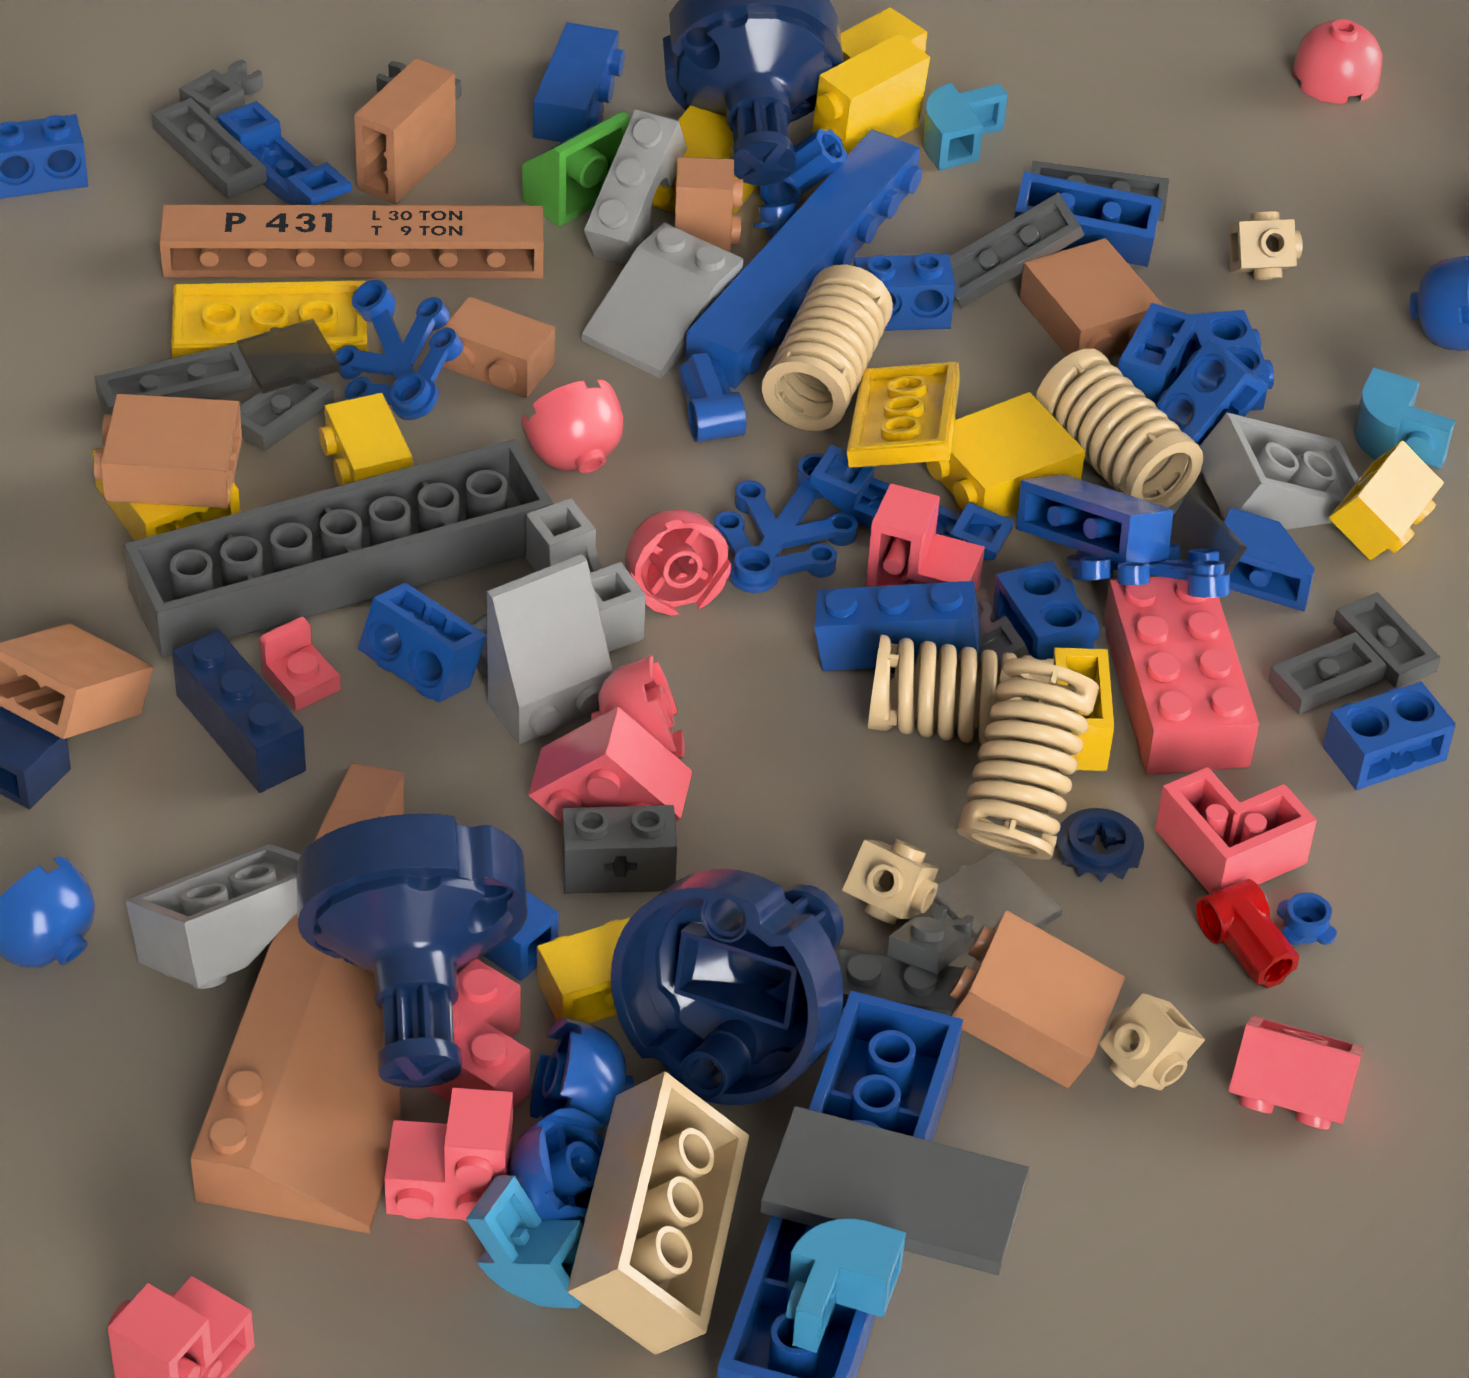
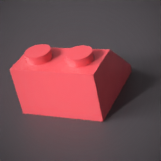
(1295, 1072)

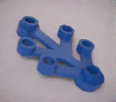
(412, 392)
(759, 567)
(1202, 570)

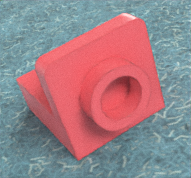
(296, 665)

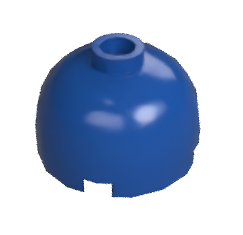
(1444, 303)
(46, 916)
(580, 1073)
(558, 1163)

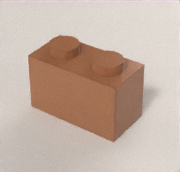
(706, 200)
(502, 346)

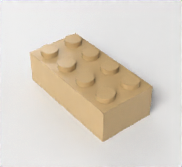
(659, 1214)

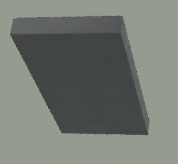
(942, 1196)

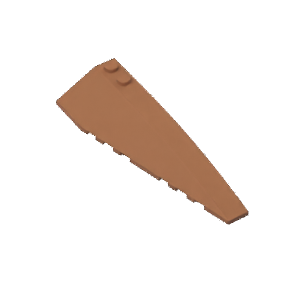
(301, 1101)

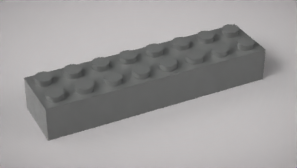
(334, 546)

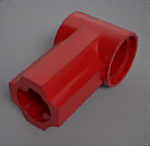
(1243, 922)

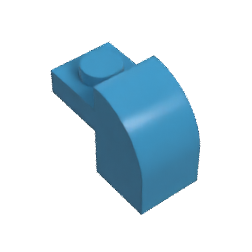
(958, 121)
(1389, 416)
(521, 1250)
(844, 1265)

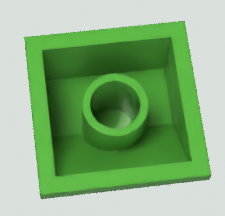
(573, 172)

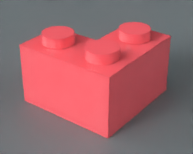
(909, 550)
(609, 766)
(1230, 839)
(483, 1029)
(449, 1166)
(179, 1333)

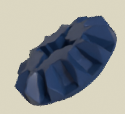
(1119, 836)

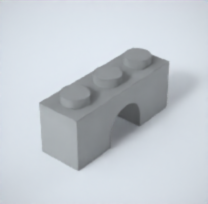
(624, 204)
(565, 532)

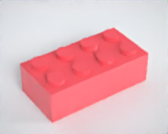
(1179, 677)

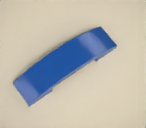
(287, 170)
(860, 495)

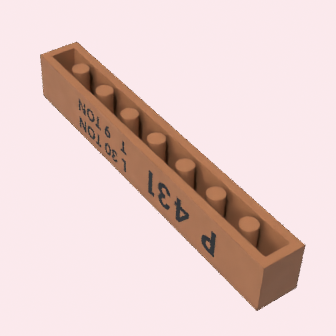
(352, 241)

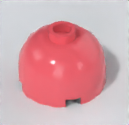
(1338, 62)
(575, 426)
(677, 560)
(646, 697)

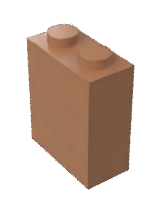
(405, 130)
(1086, 297)
(169, 450)
(70, 680)
(1035, 998)

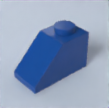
(1272, 563)

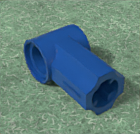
(815, 160)
(712, 407)

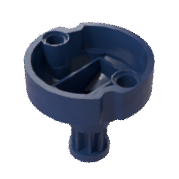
(756, 68)
(412, 907)
(731, 978)

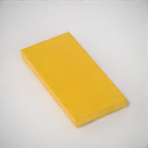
(228, 312)
(904, 415)

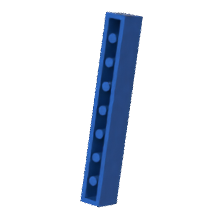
(822, 233)

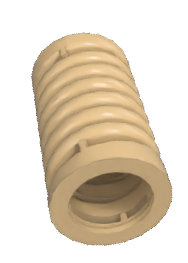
(827, 348)
(1120, 429)
(937, 690)
(1041, 758)

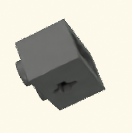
(619, 849)

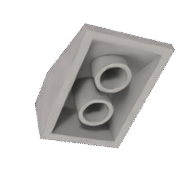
(660, 298)
(1275, 471)
(545, 650)
(216, 916)

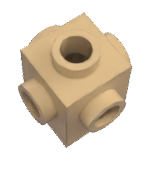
(1249, 248)
(892, 880)
(1150, 1043)

